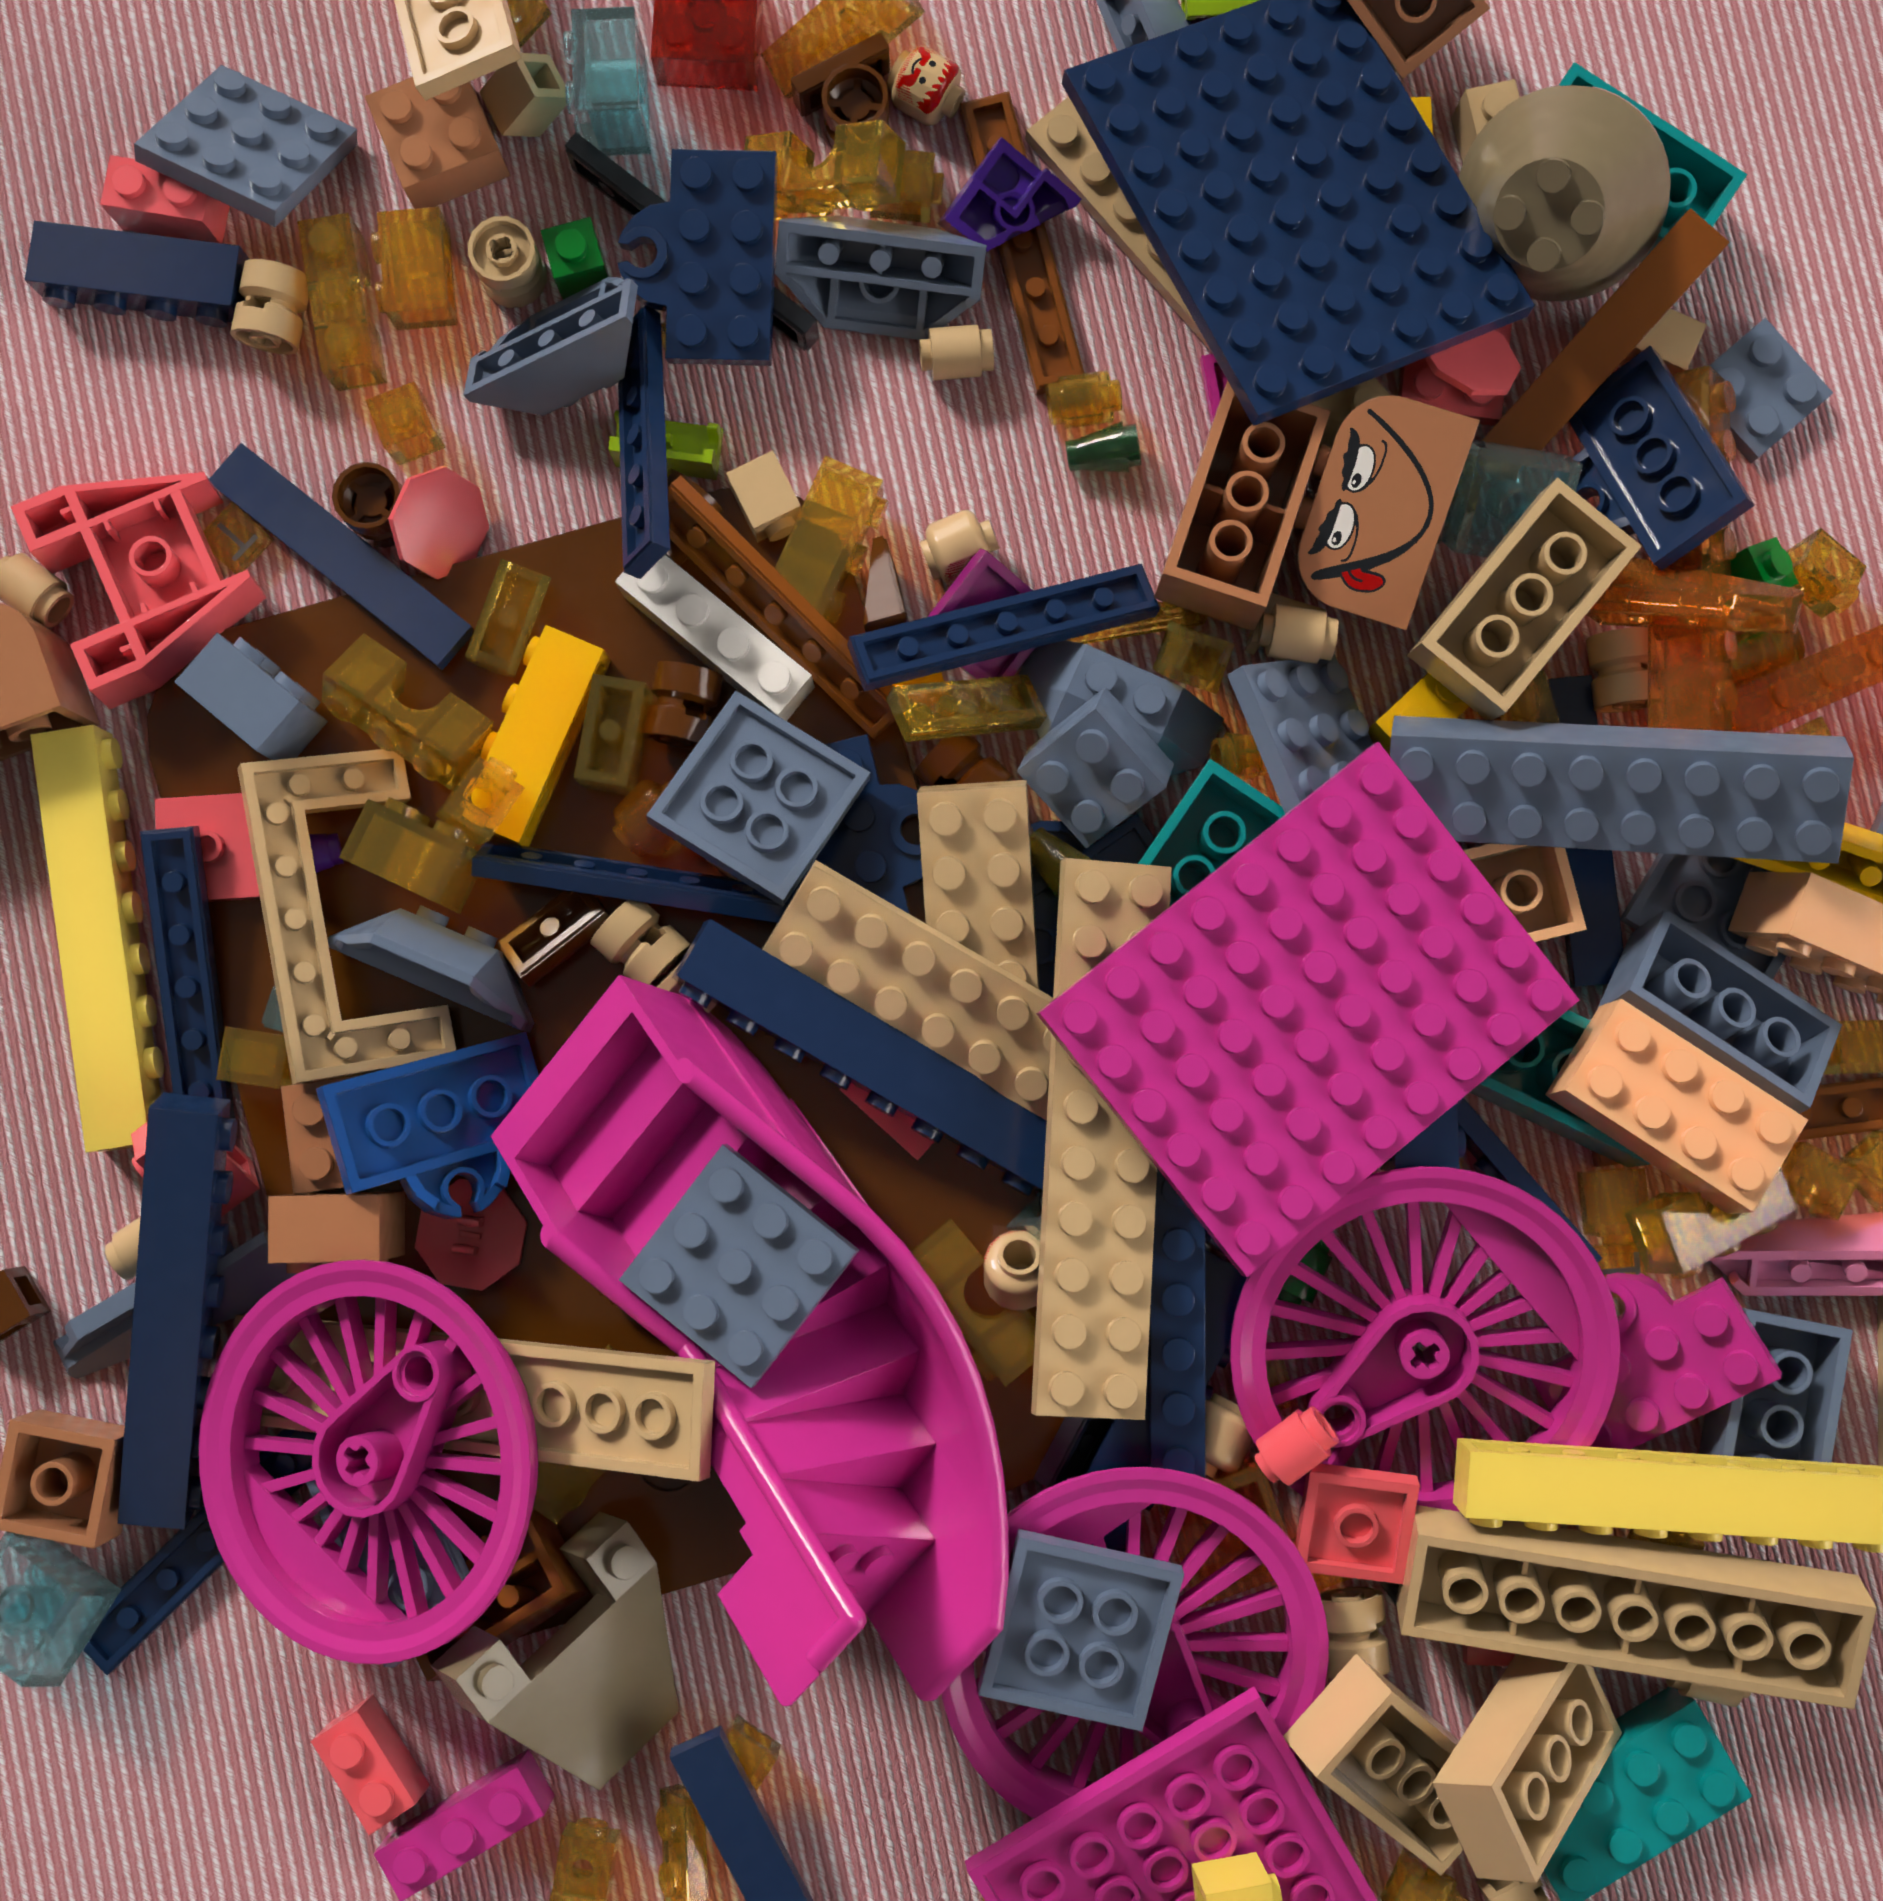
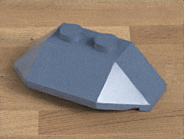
(878, 273)
(558, 352)
(1073, 672)
(440, 961)

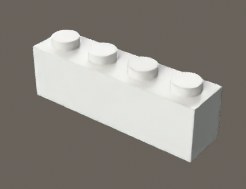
(718, 637)

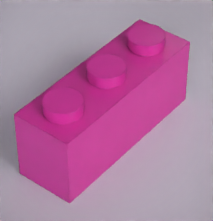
(464, 1825)

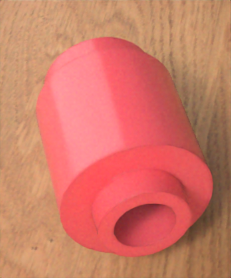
(1295, 1446)

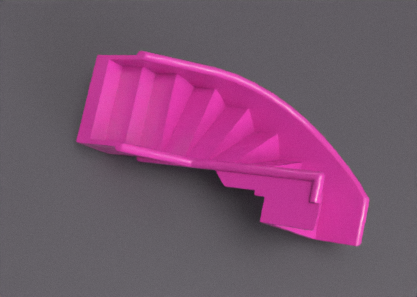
(869, 1435)

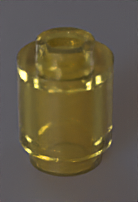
(1083, 399)

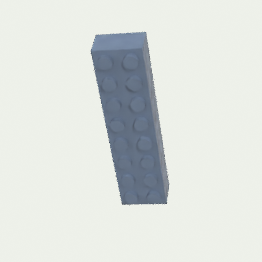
(1630, 787)

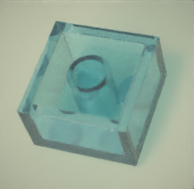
(608, 80)
(1497, 490)
(46, 1609)

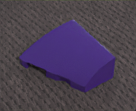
(1006, 198)

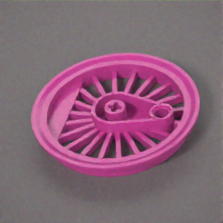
(1378, 1367)
(368, 1461)
(1085, 1512)

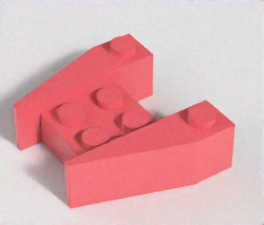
(152, 569)

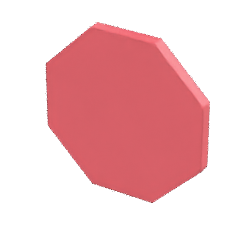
(1478, 365)
(438, 521)
(475, 1247)

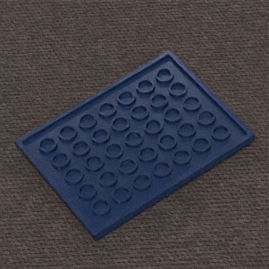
(1295, 199)

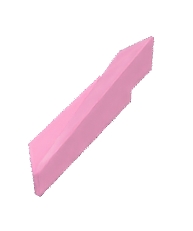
(1811, 1258)

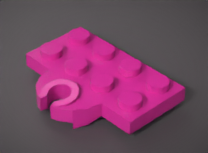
(1675, 1359)

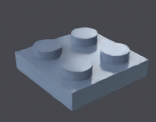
(1770, 388)

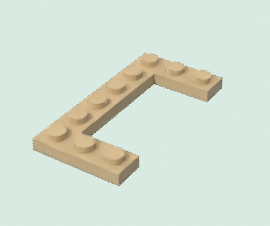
(276, 806)

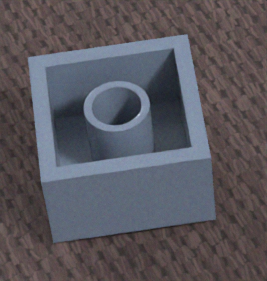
(253, 698)
(1096, 768)

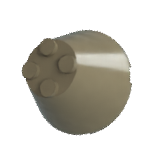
(1569, 189)

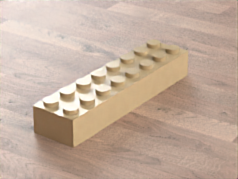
(1637, 1607)

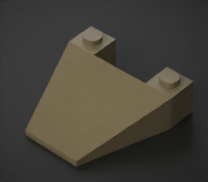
(597, 1681)

